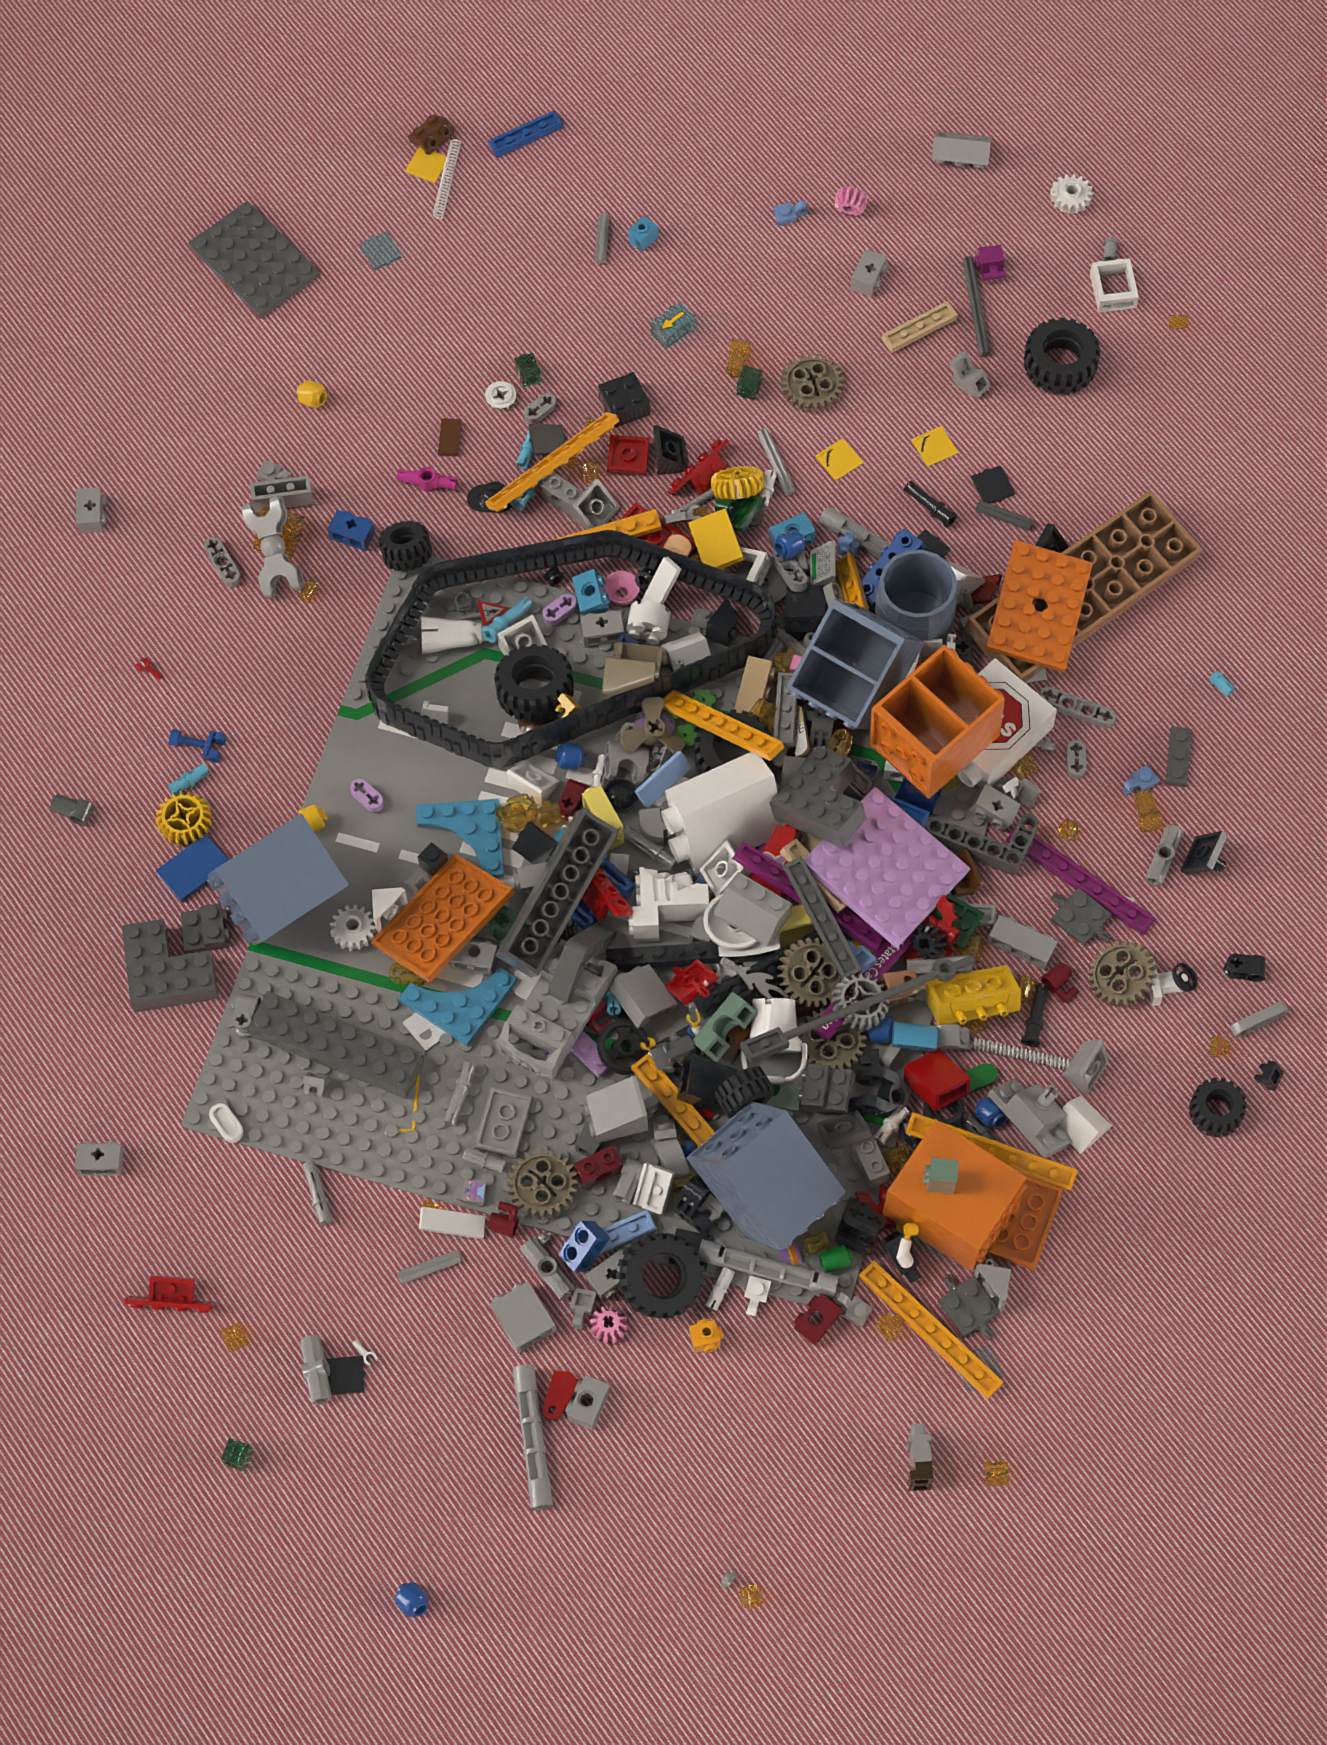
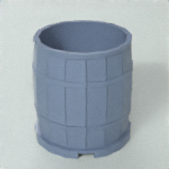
(918, 595)

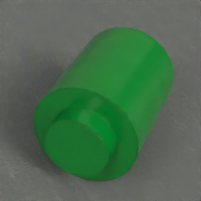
(835, 1258)

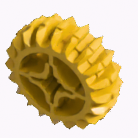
(737, 482)
(197, 809)

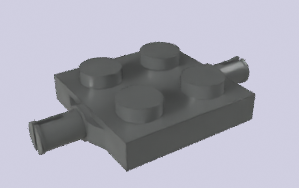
(1081, 917)
(968, 1307)

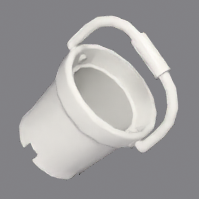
(774, 1014)

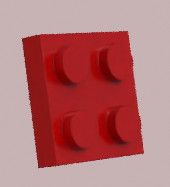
(628, 455)

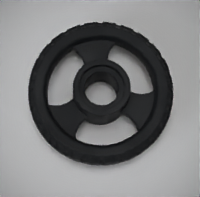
(608, 1057)

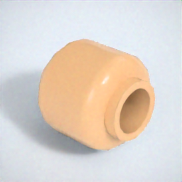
(678, 544)

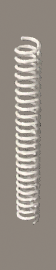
(443, 176)
(1000, 1049)

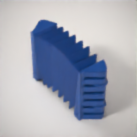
(582, 914)

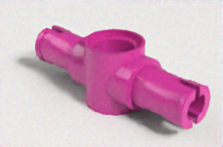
(436, 479)

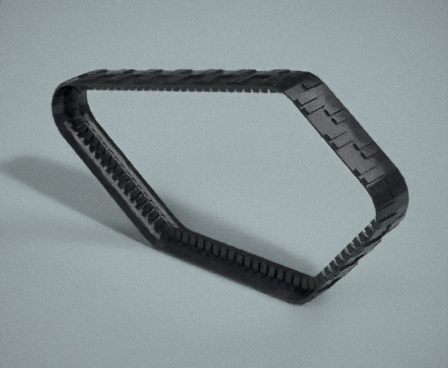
(598, 715)

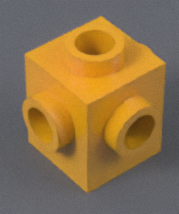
(705, 1336)

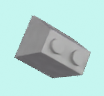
(616, 1110)

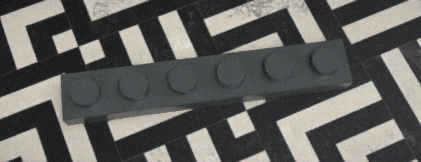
(822, 918)

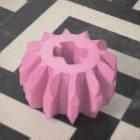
(850, 200)
(608, 1316)

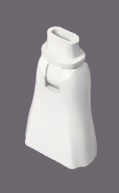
(447, 634)

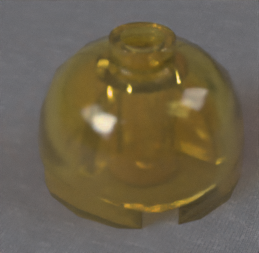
(517, 813)

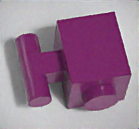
(990, 262)

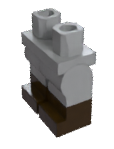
(919, 1458)

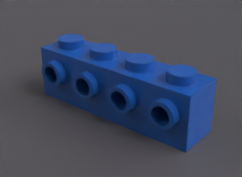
(902, 542)

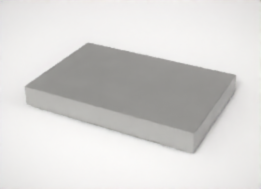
(503, 1122)

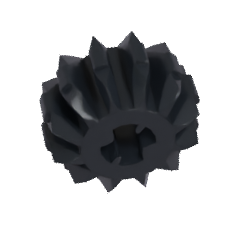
(928, 933)

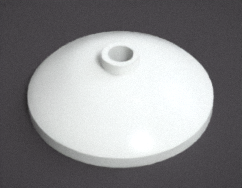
(722, 932)

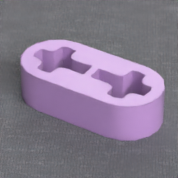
(557, 607)
(370, 792)

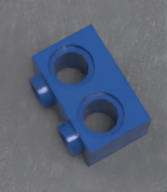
(583, 1246)

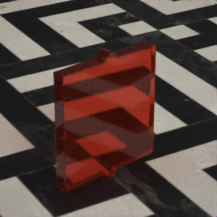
(987, 591)

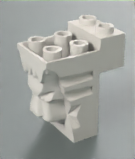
(664, 899)

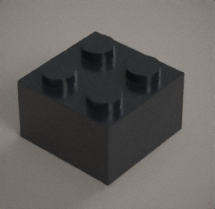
(624, 398)

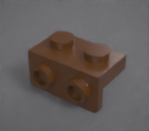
(431, 133)
(971, 881)

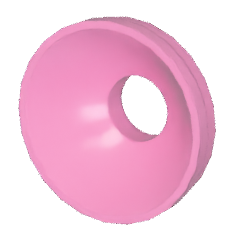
(621, 580)

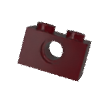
(598, 1167)
(814, 1332)

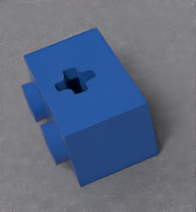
(351, 530)

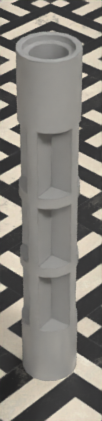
(840, 524)
(753, 1264)
(532, 1437)

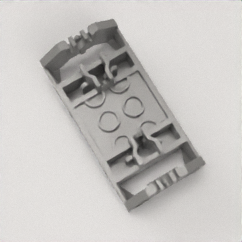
(552, 1022)

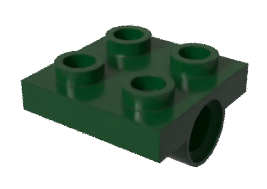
(740, 510)
(967, 920)

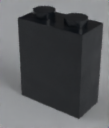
(805, 609)
(700, 1080)

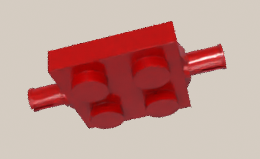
(691, 982)

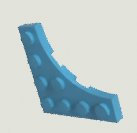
(474, 824)
(461, 1012)

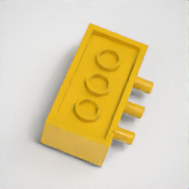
(973, 995)

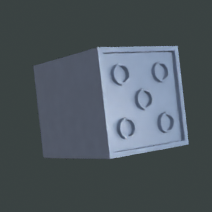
(853, 663)
(276, 880)
(766, 1175)

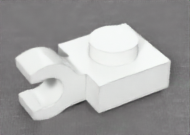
(756, 1291)

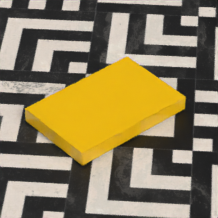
(716, 540)

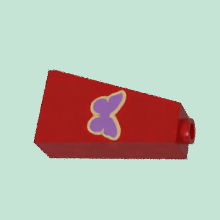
(780, 838)

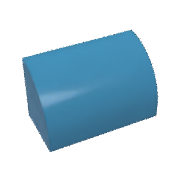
(914, 1036)

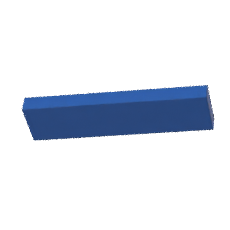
(525, 134)

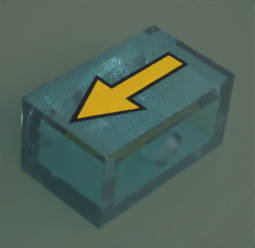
(672, 325)

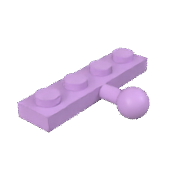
(586, 1051)

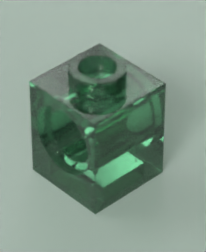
(527, 376)
(749, 382)
(504, 915)
(237, 1455)

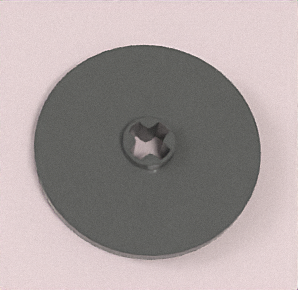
(774, 582)

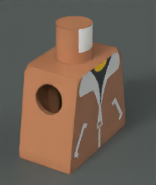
(896, 978)

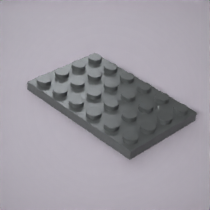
(254, 259)

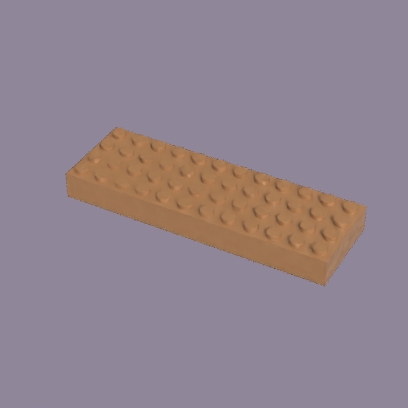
(1129, 560)

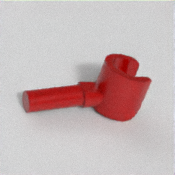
(139, 667)

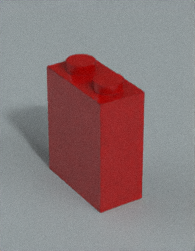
(936, 1079)

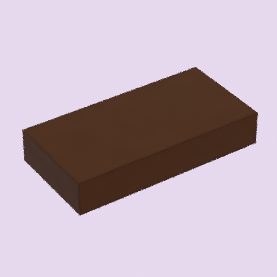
(449, 437)

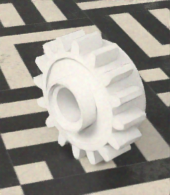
(1071, 194)
(353, 938)

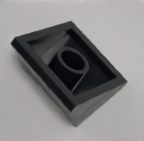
(669, 451)

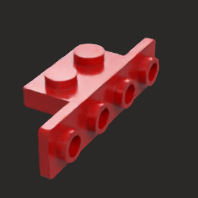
(701, 473)
(603, 895)
(170, 1292)

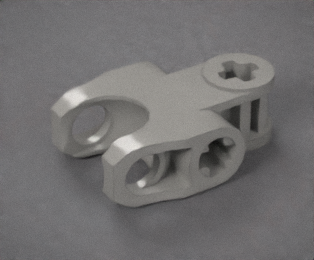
(616, 756)

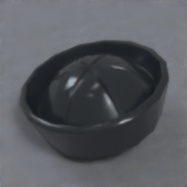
(621, 795)

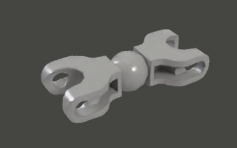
(273, 546)

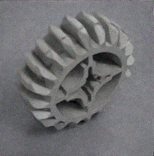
(857, 986)

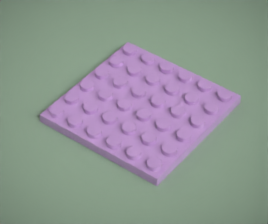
(888, 869)

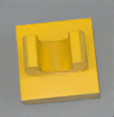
(567, 703)

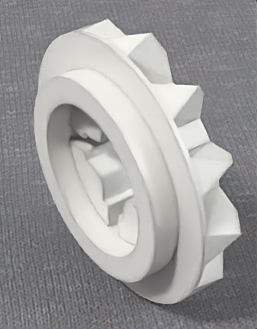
(503, 388)

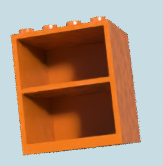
(936, 721)
(961, 1222)

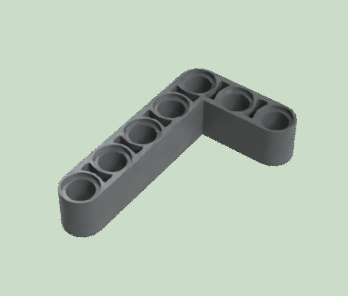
(986, 844)
(574, 956)

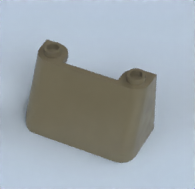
(631, 667)

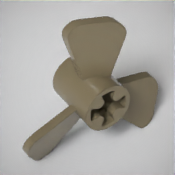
(634, 738)

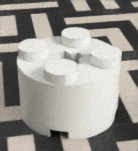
(648, 621)

